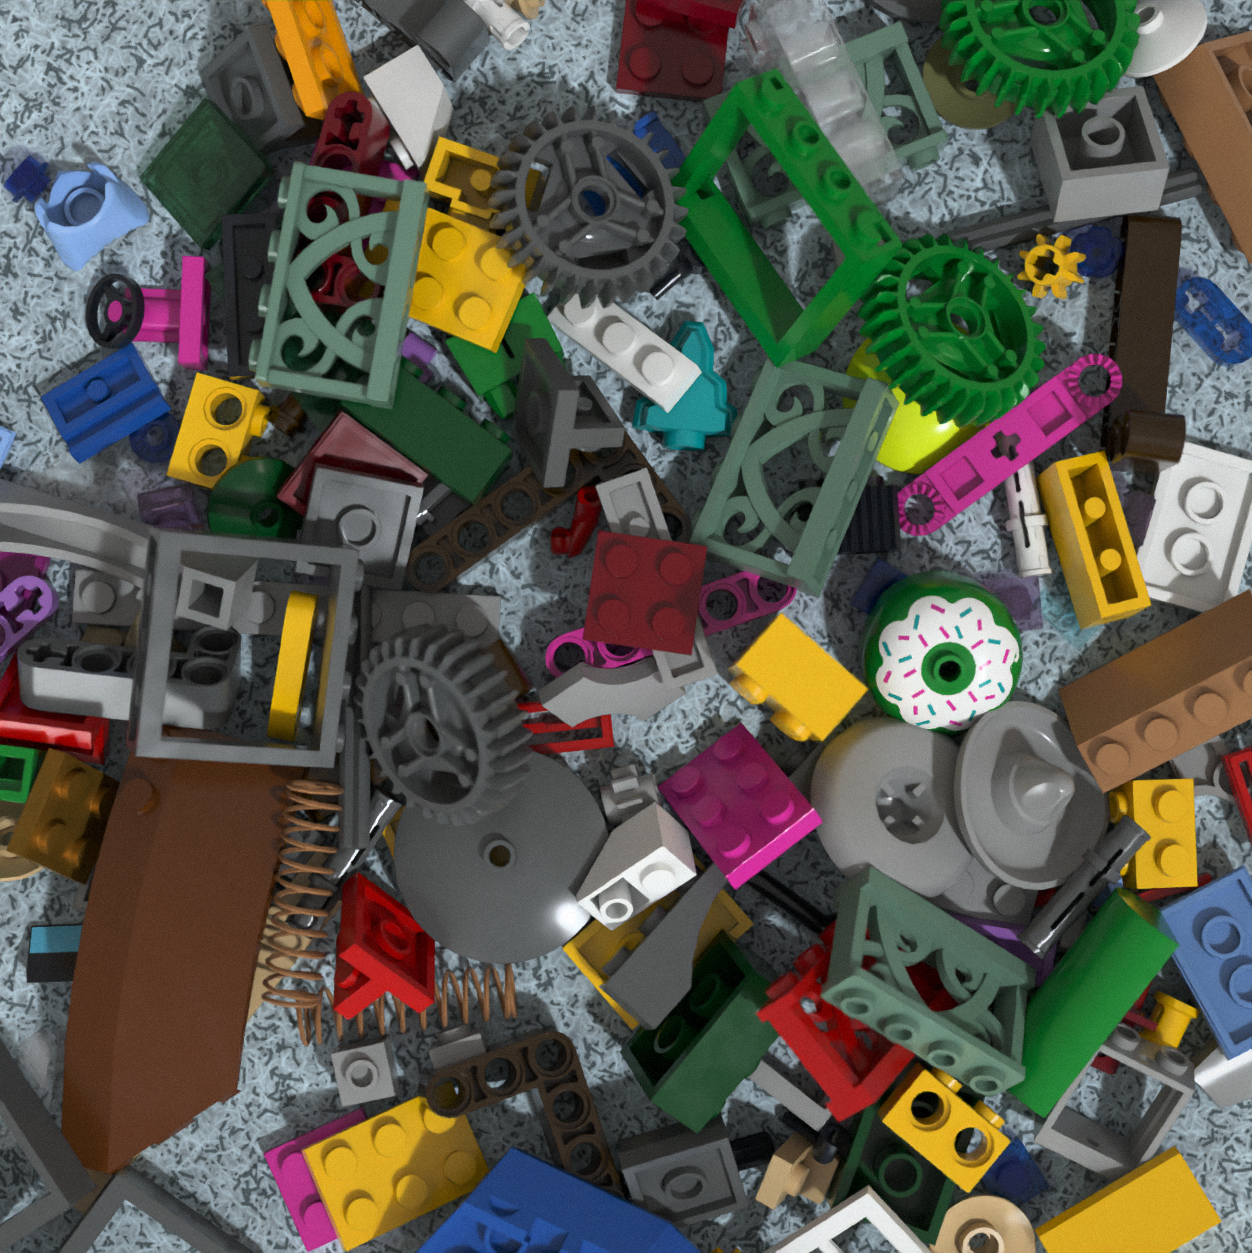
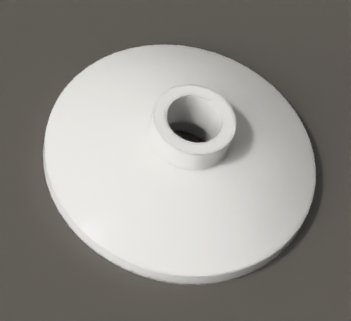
(1167, 34)

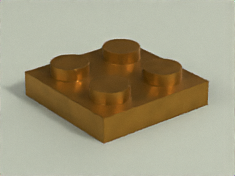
(65, 817)

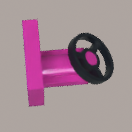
(157, 313)

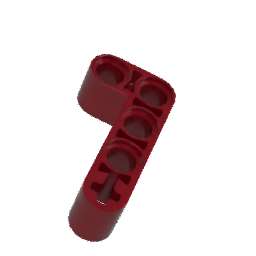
(353, 136)

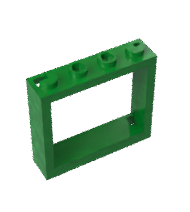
(825, 184)

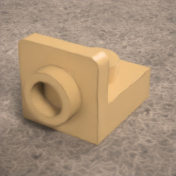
(795, 1173)

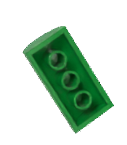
(1090, 995)

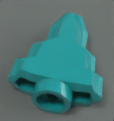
(702, 408)

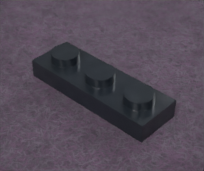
(245, 271)

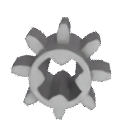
(628, 793)

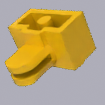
(463, 179)

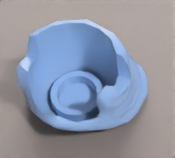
(88, 213)

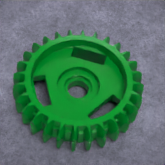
(1040, 62)
(923, 353)

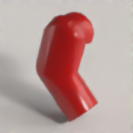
(583, 523)

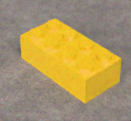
(795, 680)

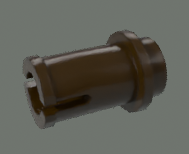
(288, 416)

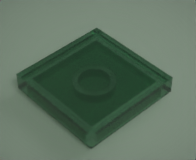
(207, 173)

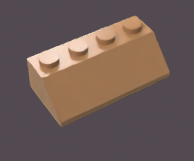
(1214, 111)
(1164, 694)

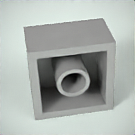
(1102, 158)

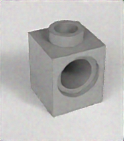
(365, 1070)

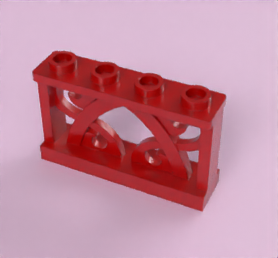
(849, 1070)

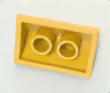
(1141, 1212)

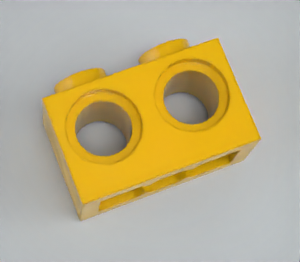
(203, 432)
(936, 1134)

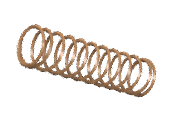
(306, 787)
(508, 1005)

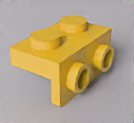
(1168, 815)

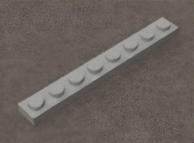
(115, 602)

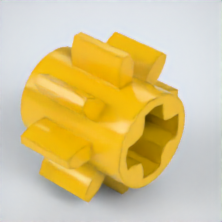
(1041, 277)

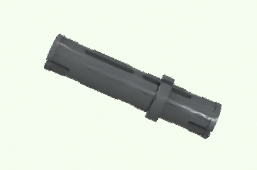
(345, 863)
(1084, 886)

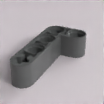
(444, 30)
(99, 678)

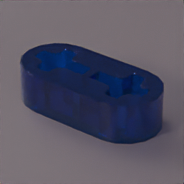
(1223, 313)

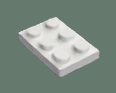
(1198, 530)

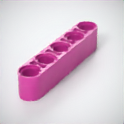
(748, 608)

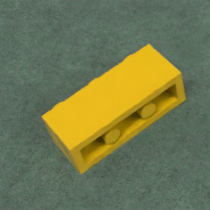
(1092, 540)

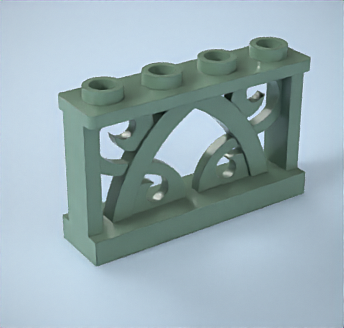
(868, 58)
(396, 230)
(753, 444)
(968, 964)

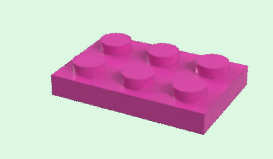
(739, 805)

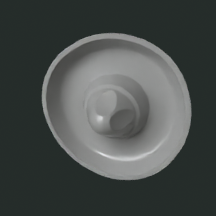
(1027, 797)
(891, 804)

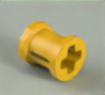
(1172, 1020)

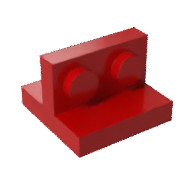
(25, 727)
(380, 951)

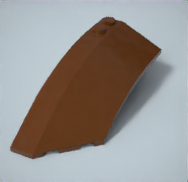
(170, 948)

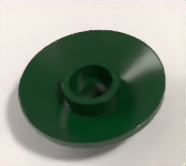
(245, 493)

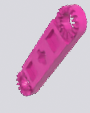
(1038, 421)

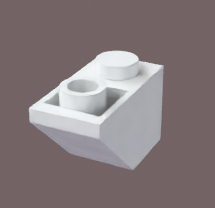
(414, 105)
(637, 867)

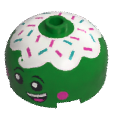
(934, 621)

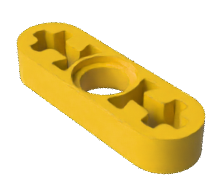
(293, 665)

